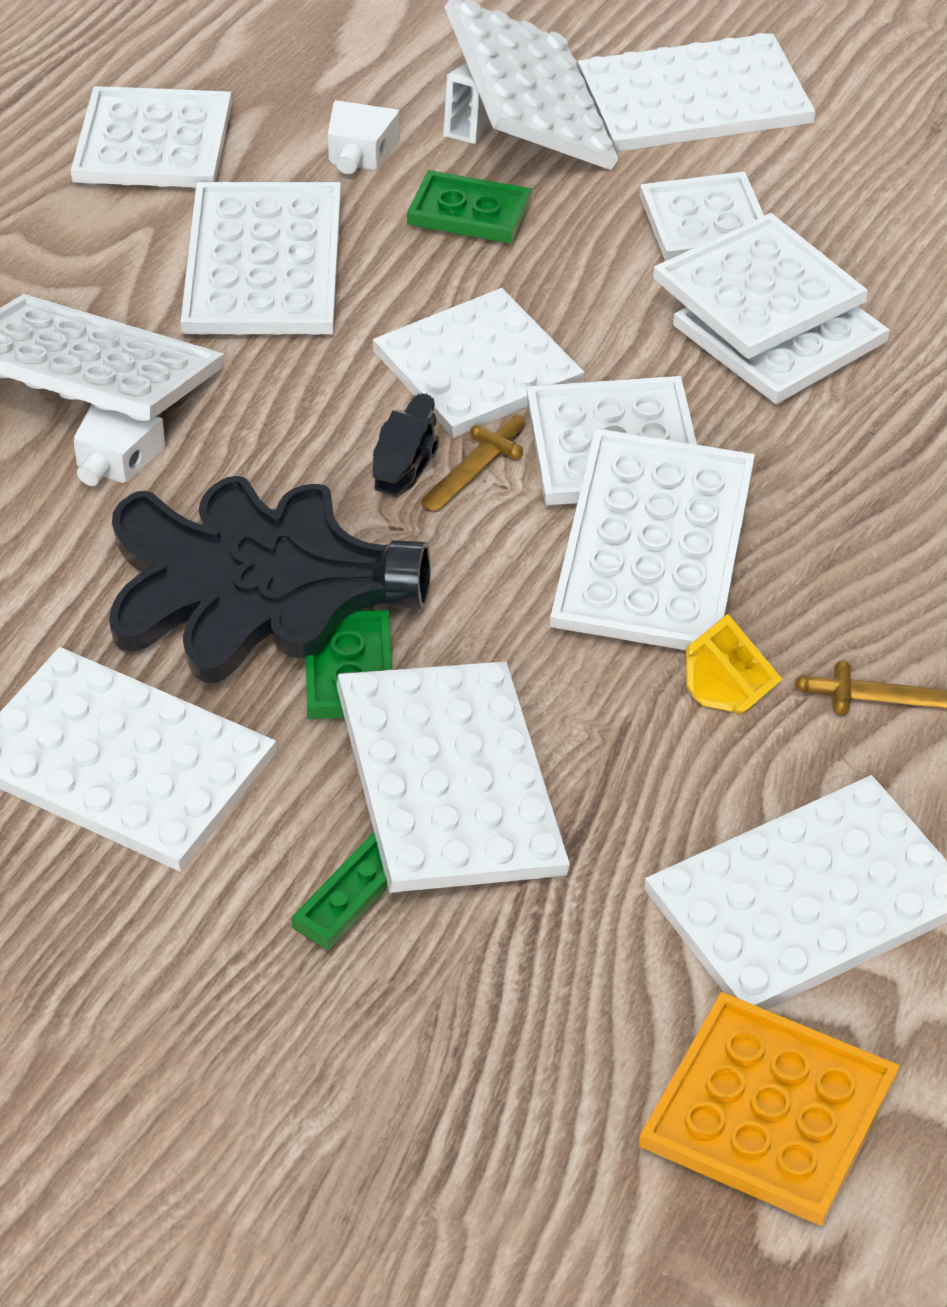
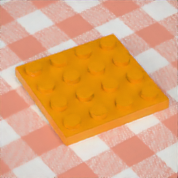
(770, 1108)

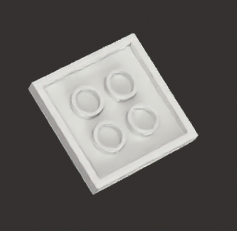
(698, 209)

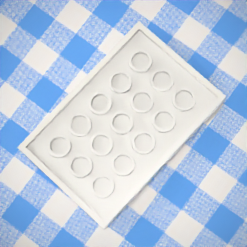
(530, 83)
(695, 91)
(262, 258)
(98, 358)
(652, 540)
(125, 758)
(450, 777)
(806, 895)

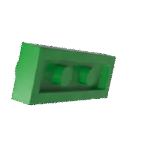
(343, 896)

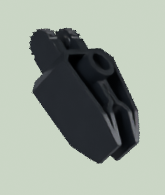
(405, 446)

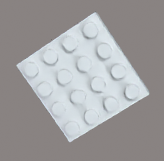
(152, 137)
(760, 285)
(476, 360)
(797, 361)
(567, 415)

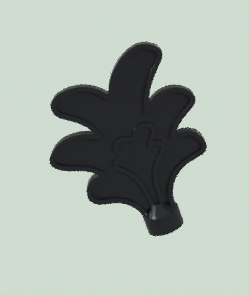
(252, 574)

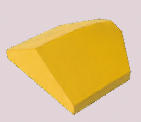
(727, 669)

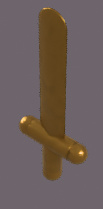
(490, 446)
(844, 688)

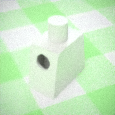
(460, 101)
(361, 135)
(115, 445)

